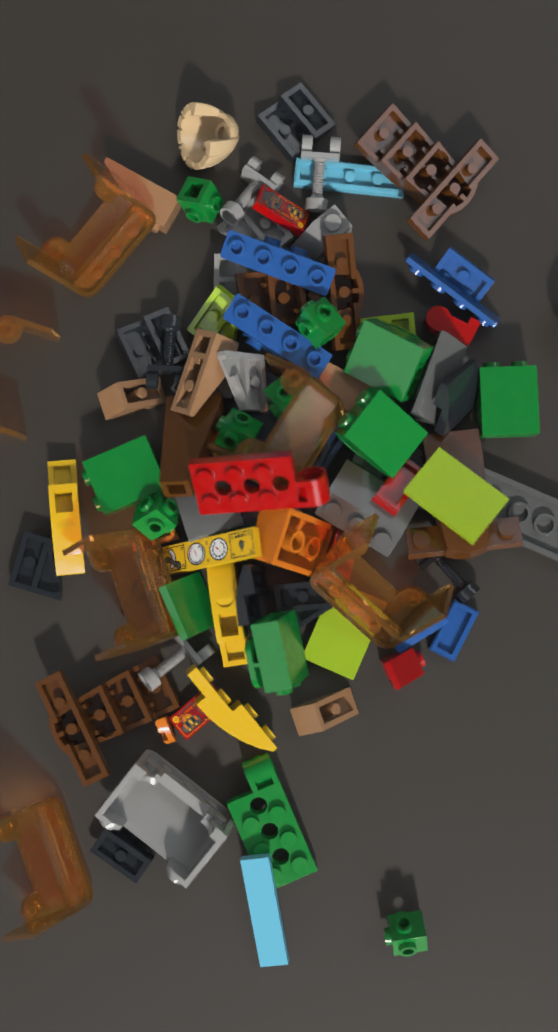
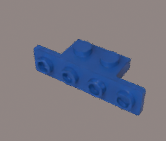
(277, 261)
(459, 279)
(275, 336)

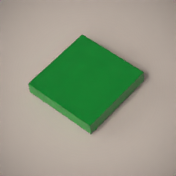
(188, 605)

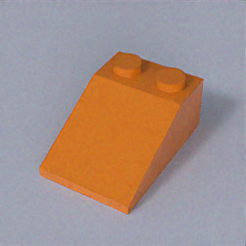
(294, 539)

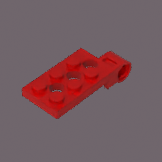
(305, 489)

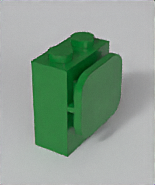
(388, 358)
(507, 400)
(380, 431)
(123, 475)
(276, 653)

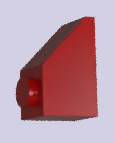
(403, 667)

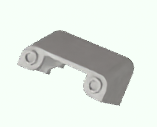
(168, 815)

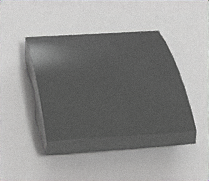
(202, 526)

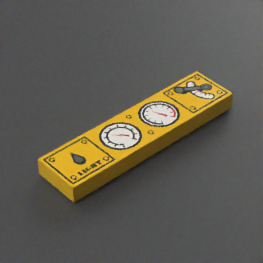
(213, 550)

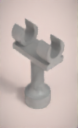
(316, 202)
(233, 211)
(151, 677)

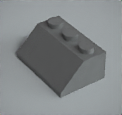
(445, 359)
(352, 503)

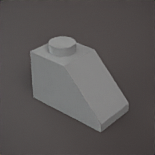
(328, 223)

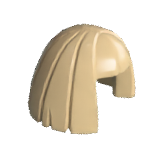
(205, 135)

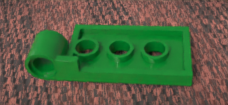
(249, 822)

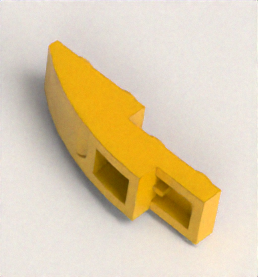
(65, 515)
(223, 593)
(234, 719)

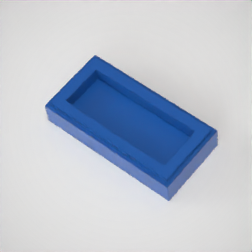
(452, 636)

